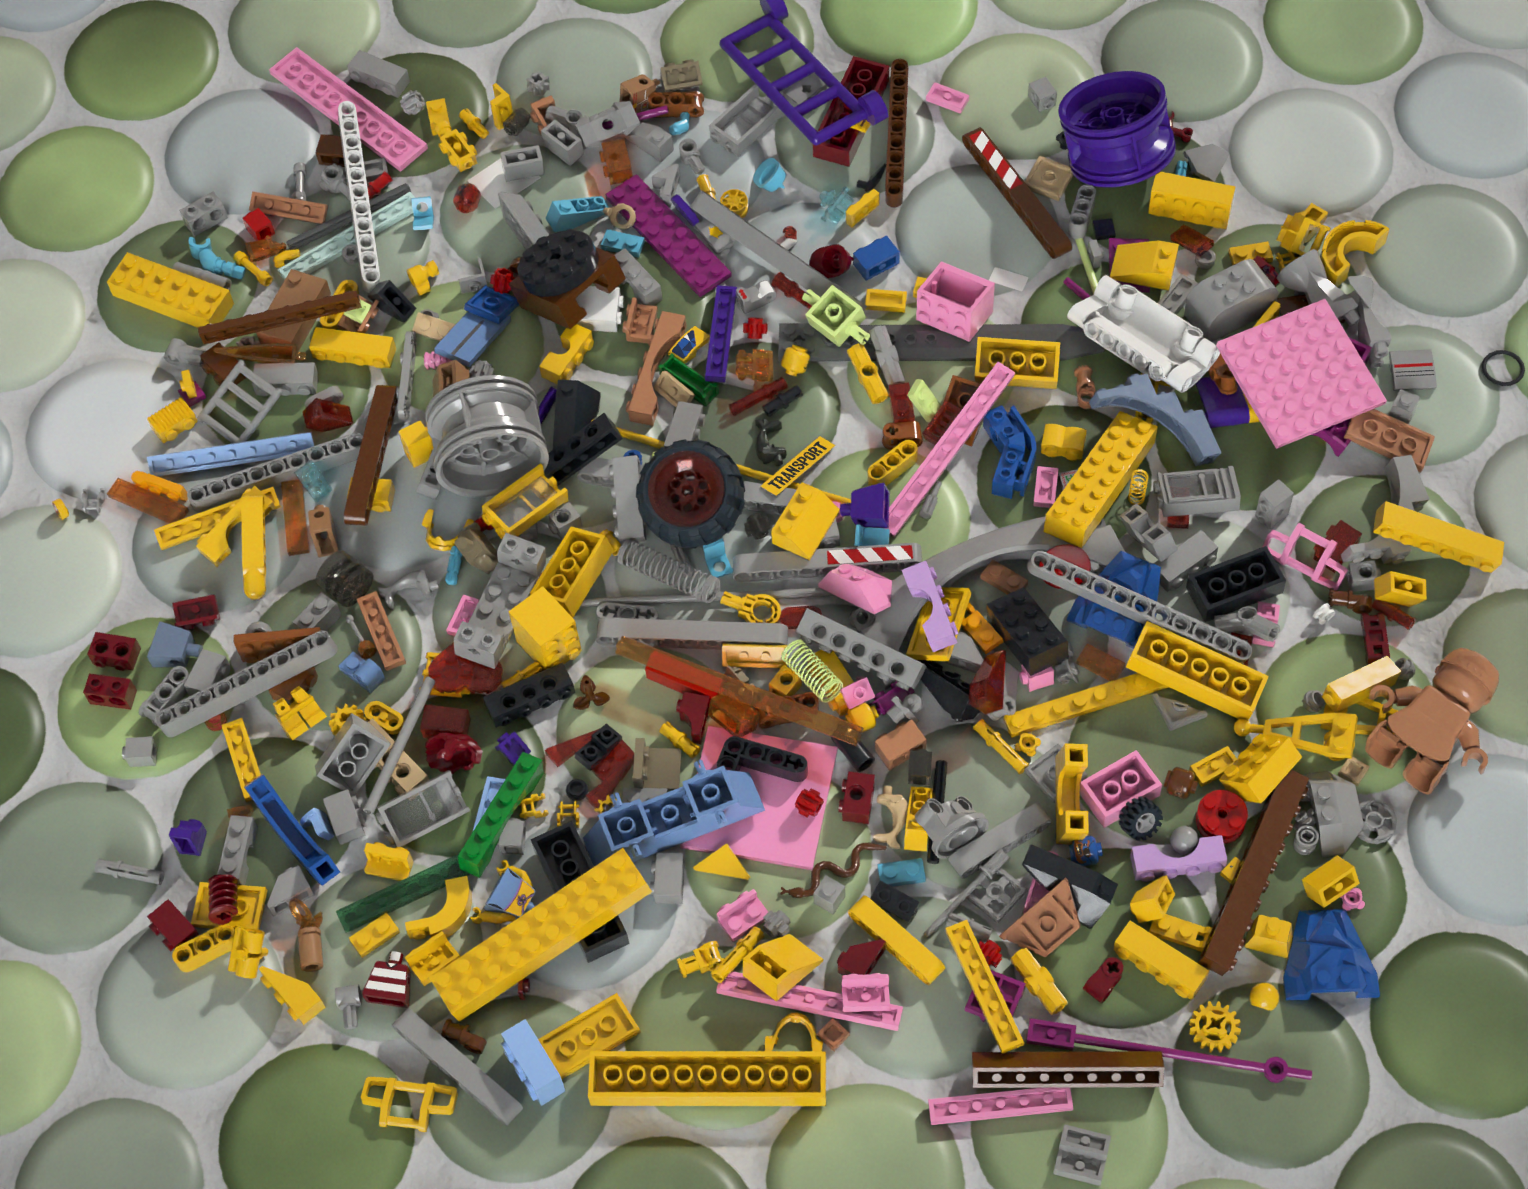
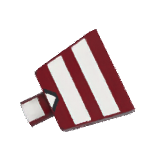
(389, 982)

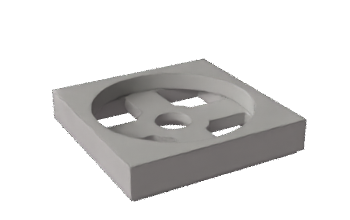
(1009, 902)

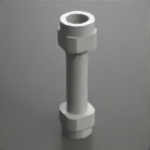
(299, 172)

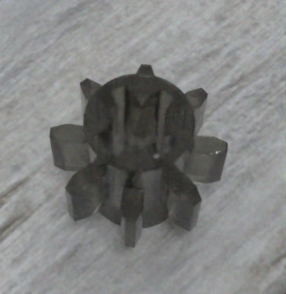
(757, 526)

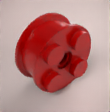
(1225, 805)

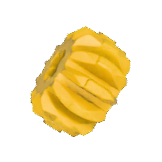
(339, 718)

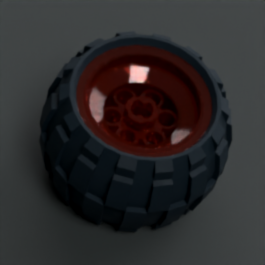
(703, 522)

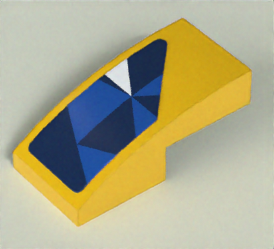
(688, 344)

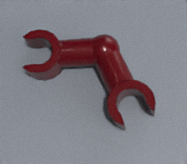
(1180, 132)

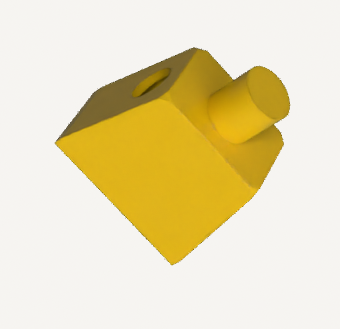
(1270, 936)

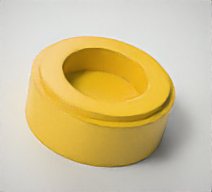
(60, 508)

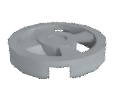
(1374, 821)

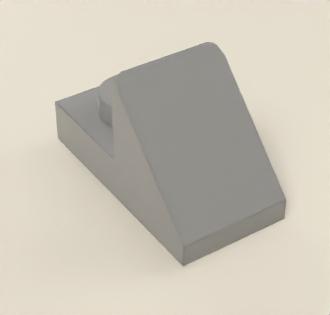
(667, 182)

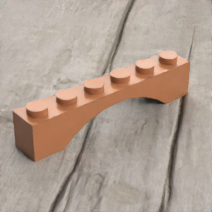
(644, 403)

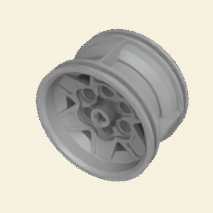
(485, 434)

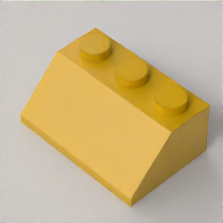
(804, 521)

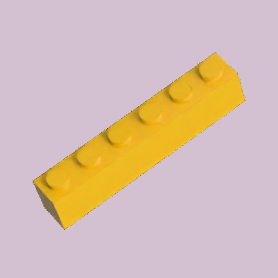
(1438, 537)

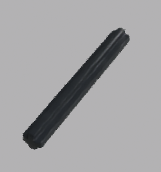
(939, 795)

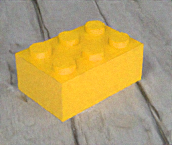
(1260, 767)

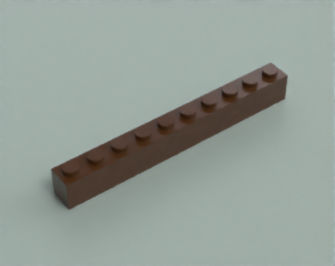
(1252, 874)

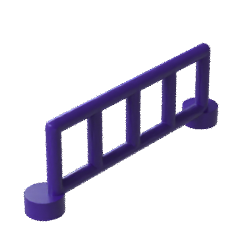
(867, 107)

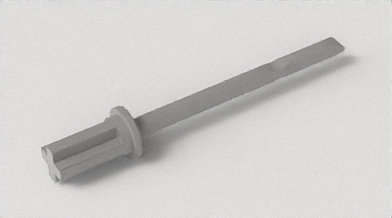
(987, 870)

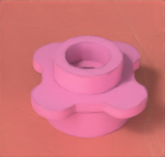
(1356, 894)

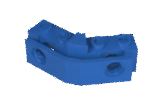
(1010, 436)

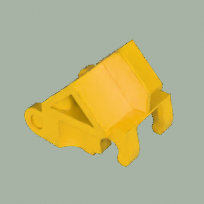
(1296, 230)

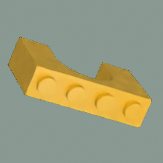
(1069, 767)

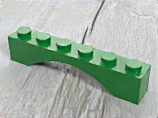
(483, 840)

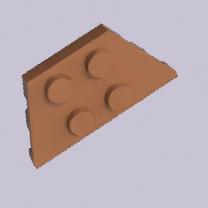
(1046, 922)

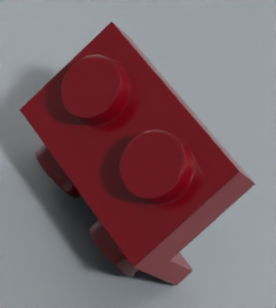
(196, 611)

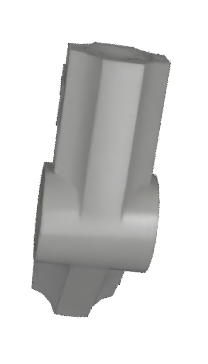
(565, 117)
(1248, 623)

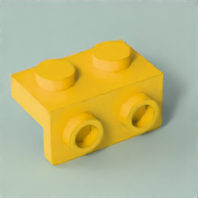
(387, 861)
(431, 957)

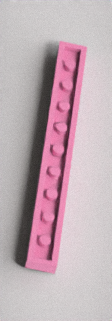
(948, 446)

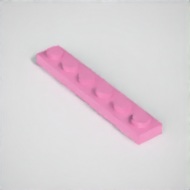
(999, 1105)

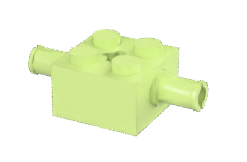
(836, 316)

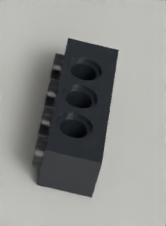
(582, 448)
(533, 685)

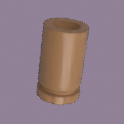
(310, 949)

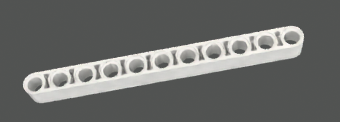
(358, 187)

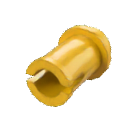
(612, 540)

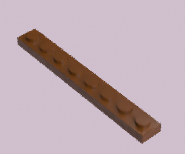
(279, 317)

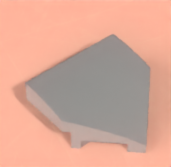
(1206, 161)

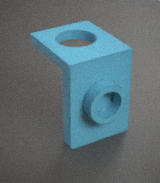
(425, 219)
(871, 536)
(716, 553)

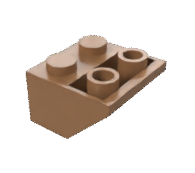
(449, 374)

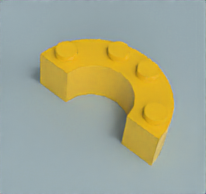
(1350, 237)

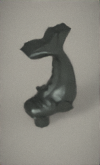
(766, 452)

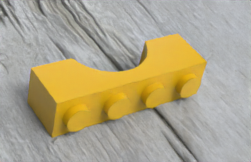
(215, 543)

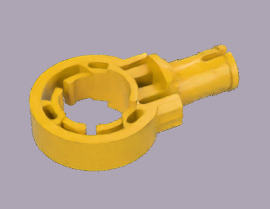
(748, 603)

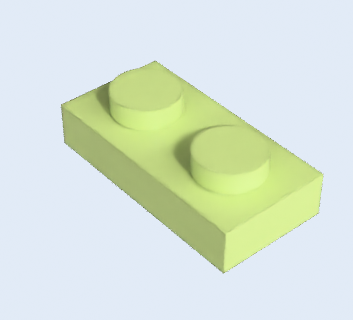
(924, 400)

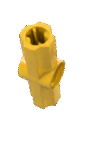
(873, 383)
(1038, 981)

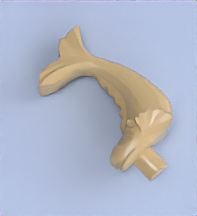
(899, 810)

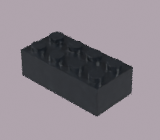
(1235, 583)
(1027, 631)

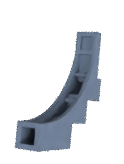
(1188, 426)

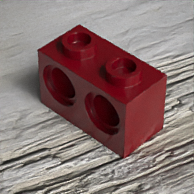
(114, 647)
(110, 691)

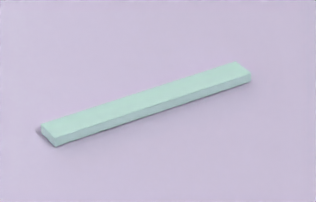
(333, 247)

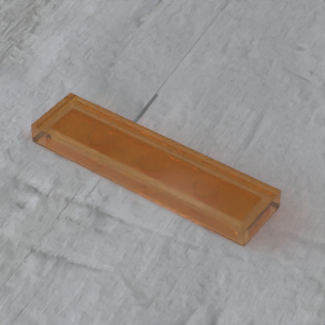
(147, 501)
(295, 517)

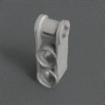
(169, 685)
(1010, 693)

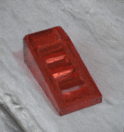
(927, 433)

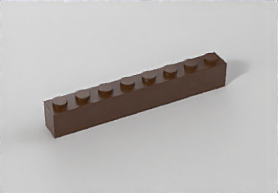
(1067, 1069)

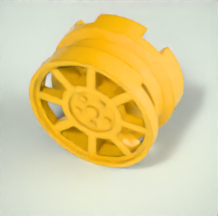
(736, 202)

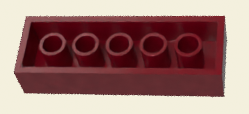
(858, 79)

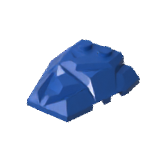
(1132, 574)
(1328, 958)

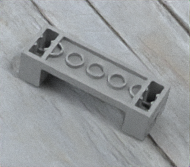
(507, 587)

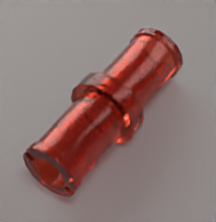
(1394, 613)

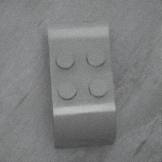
(1230, 299)

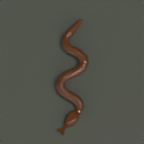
(799, 892)

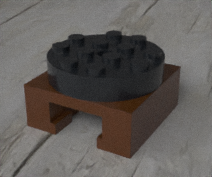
(558, 271)

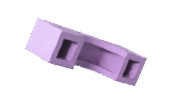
(938, 627)
(1151, 863)

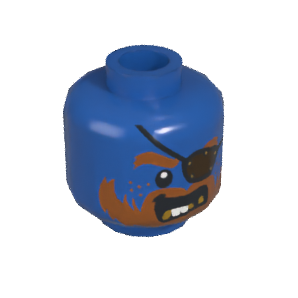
(1085, 851)

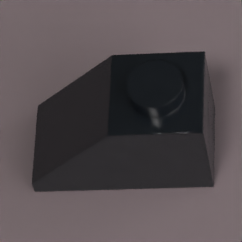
(392, 301)

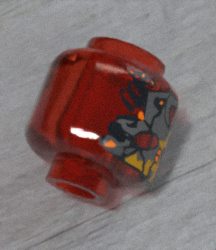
(467, 198)

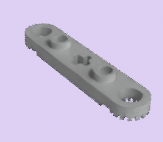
(407, 360)

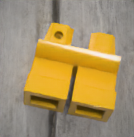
(288, 714)

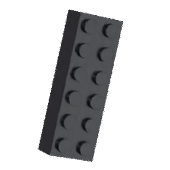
(565, 860)

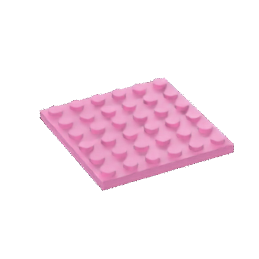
(1301, 373)

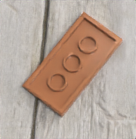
(1389, 437)

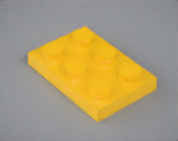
(250, 907)

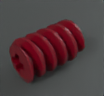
(222, 898)

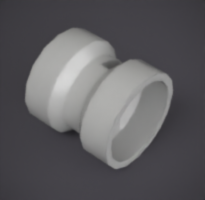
(1305, 845)

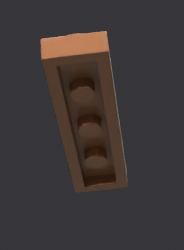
(289, 207)
(381, 631)

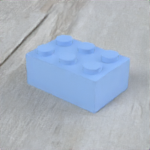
(532, 1063)

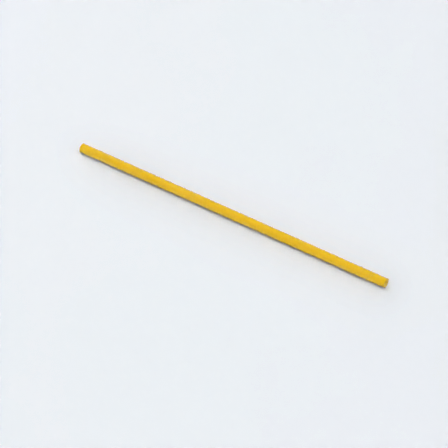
(743, 470)

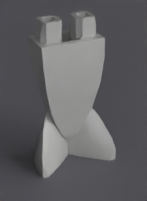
(1309, 276)
(1369, 328)

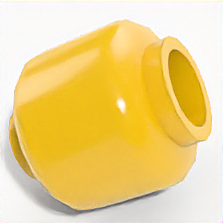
(795, 360)
(863, 716)

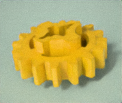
(1214, 1037)

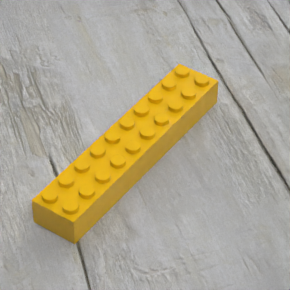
(540, 935)
(707, 1078)

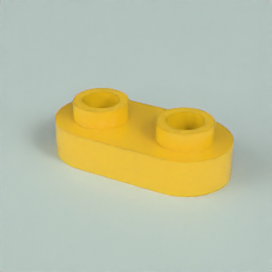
(385, 718)

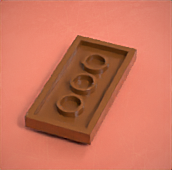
(260, 645)

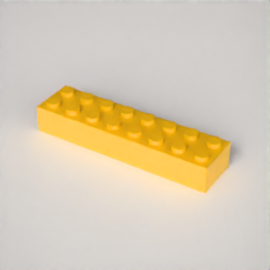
(1100, 479)

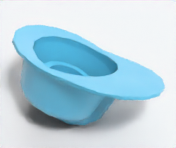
(769, 175)

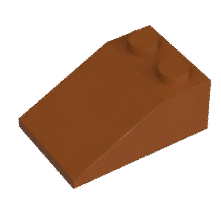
(958, 394)

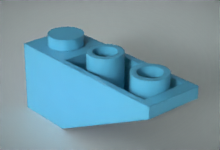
(574, 212)

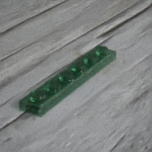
(399, 894)

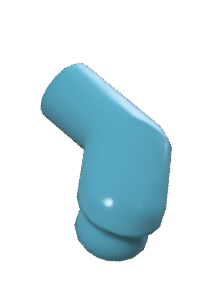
(681, 126)

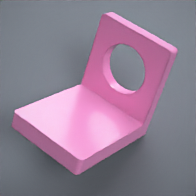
(857, 692)

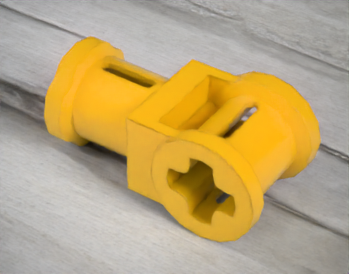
(701, 959)

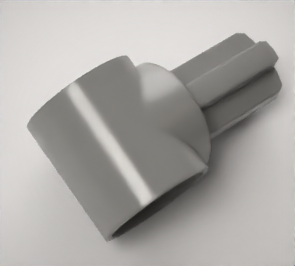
(691, 156)
(349, 1000)

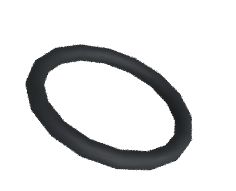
(1522, 367)

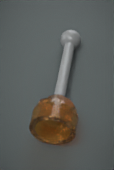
(365, 648)

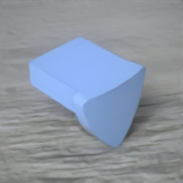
(319, 821)

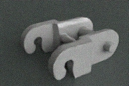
(100, 499)

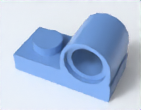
(363, 672)

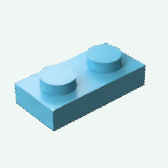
(617, 241)
(902, 872)

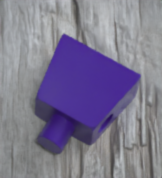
(869, 506)

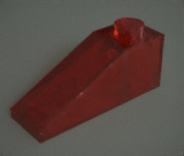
(988, 684)

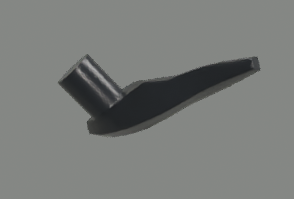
(873, 181)

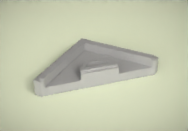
(1177, 713)

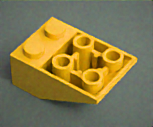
(779, 965)

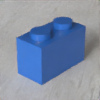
(876, 258)

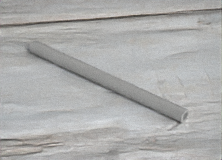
(399, 746)

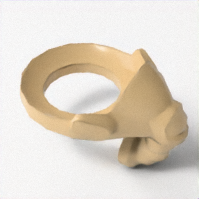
(613, 212)

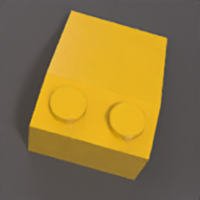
(1145, 263)

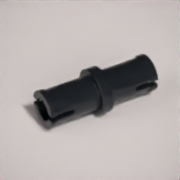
(782, 400)

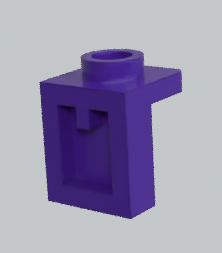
(511, 746)

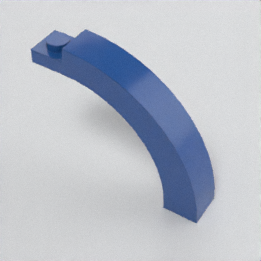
(289, 830)

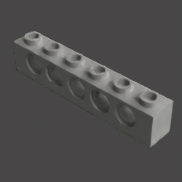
(812, 622)

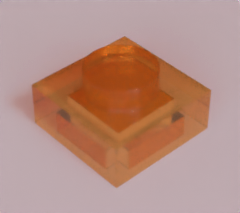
(242, 810)

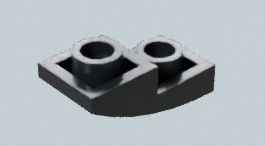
(599, 747)

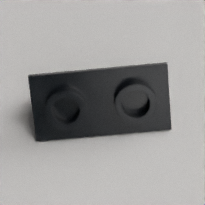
(895, 901)

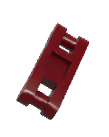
(1374, 636)

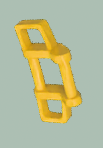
(426, 1107)

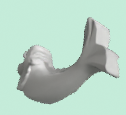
(415, 579)

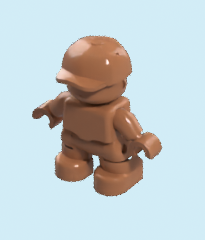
(1435, 719)

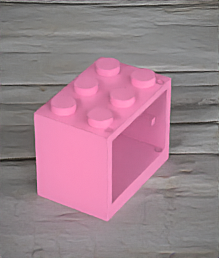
(955, 301)

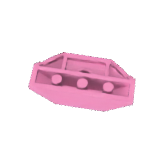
(859, 587)

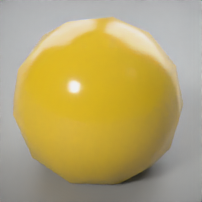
(1264, 996)

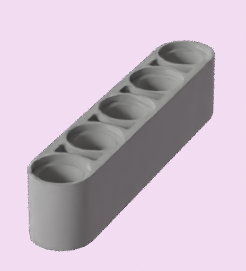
(1004, 836)

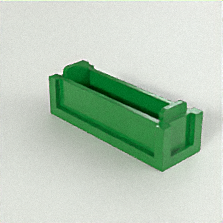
(704, 390)

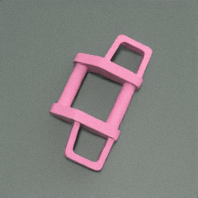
(1316, 575)

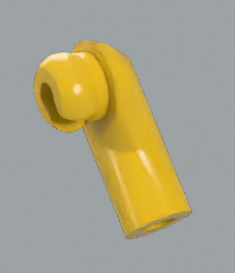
(285, 255)

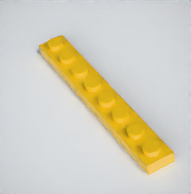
(1080, 703)

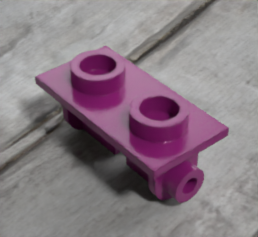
(884, 700)

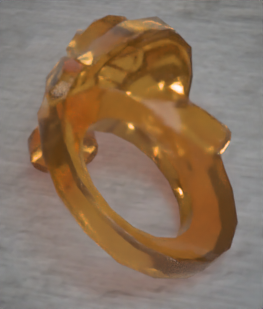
(307, 920)

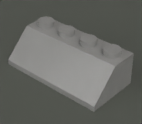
(521, 219)

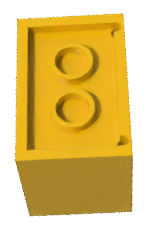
(545, 630)

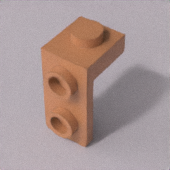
(539, 111)

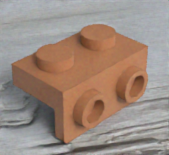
(639, 322)
(348, 324)

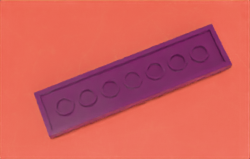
(670, 236)

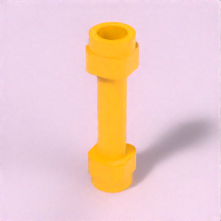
(262, 276)

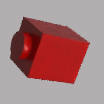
(258, 225)

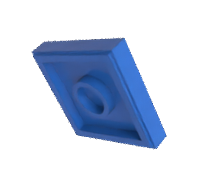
(491, 304)

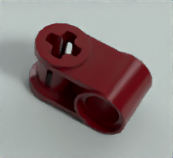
(1103, 982)

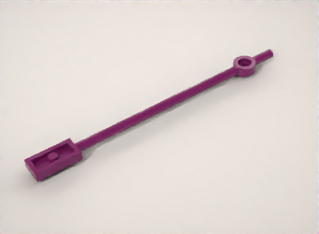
(1064, 1036)

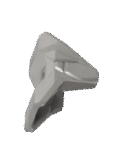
(623, 119)

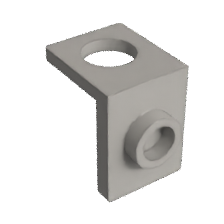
(474, 282)

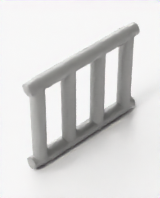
(217, 401)

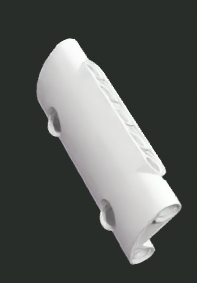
(1144, 334)

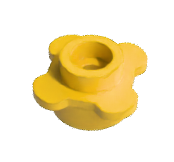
(1027, 738)

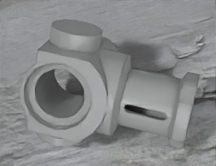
(334, 180)

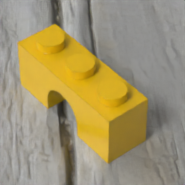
(561, 366)

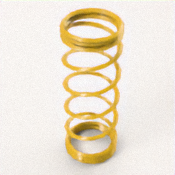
(1138, 484)

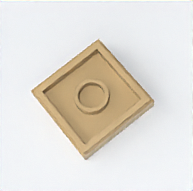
(1049, 178)

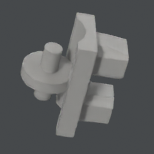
(904, 710)

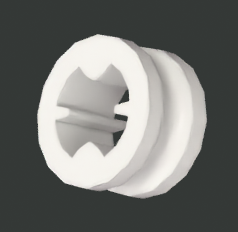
(1324, 613)

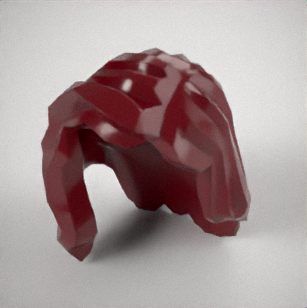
(452, 752)

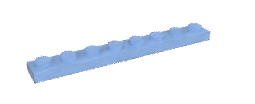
(228, 454)

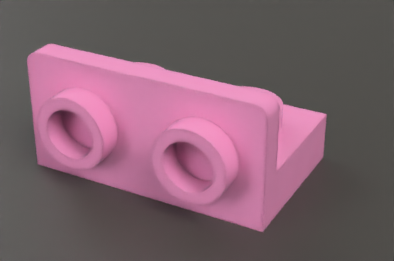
(741, 915)

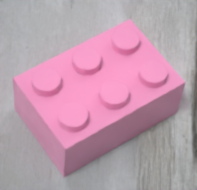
(1118, 784)

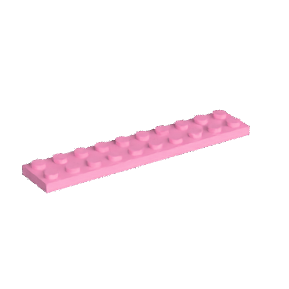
(327, 91)

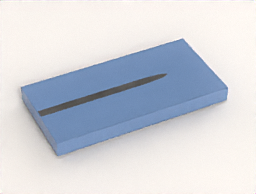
(469, 338)

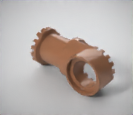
(1085, 385)

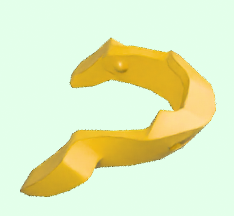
(438, 542)
(816, 1045)

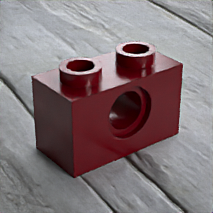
(857, 810)

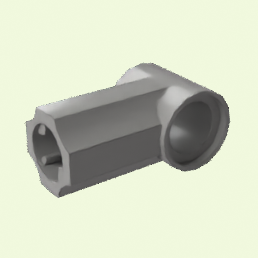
(180, 352)

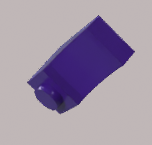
(188, 837)

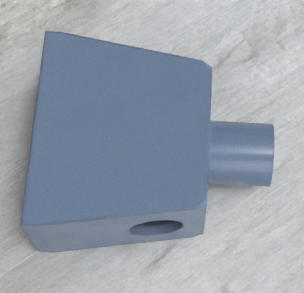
(172, 647)

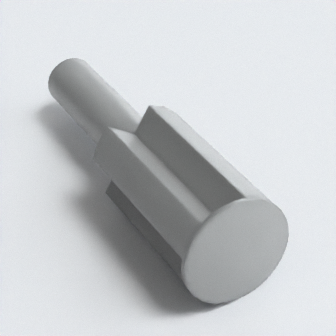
(930, 502)

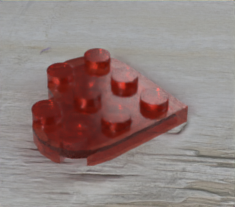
(458, 673)

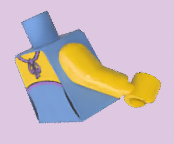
(509, 897)

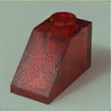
(326, 415)

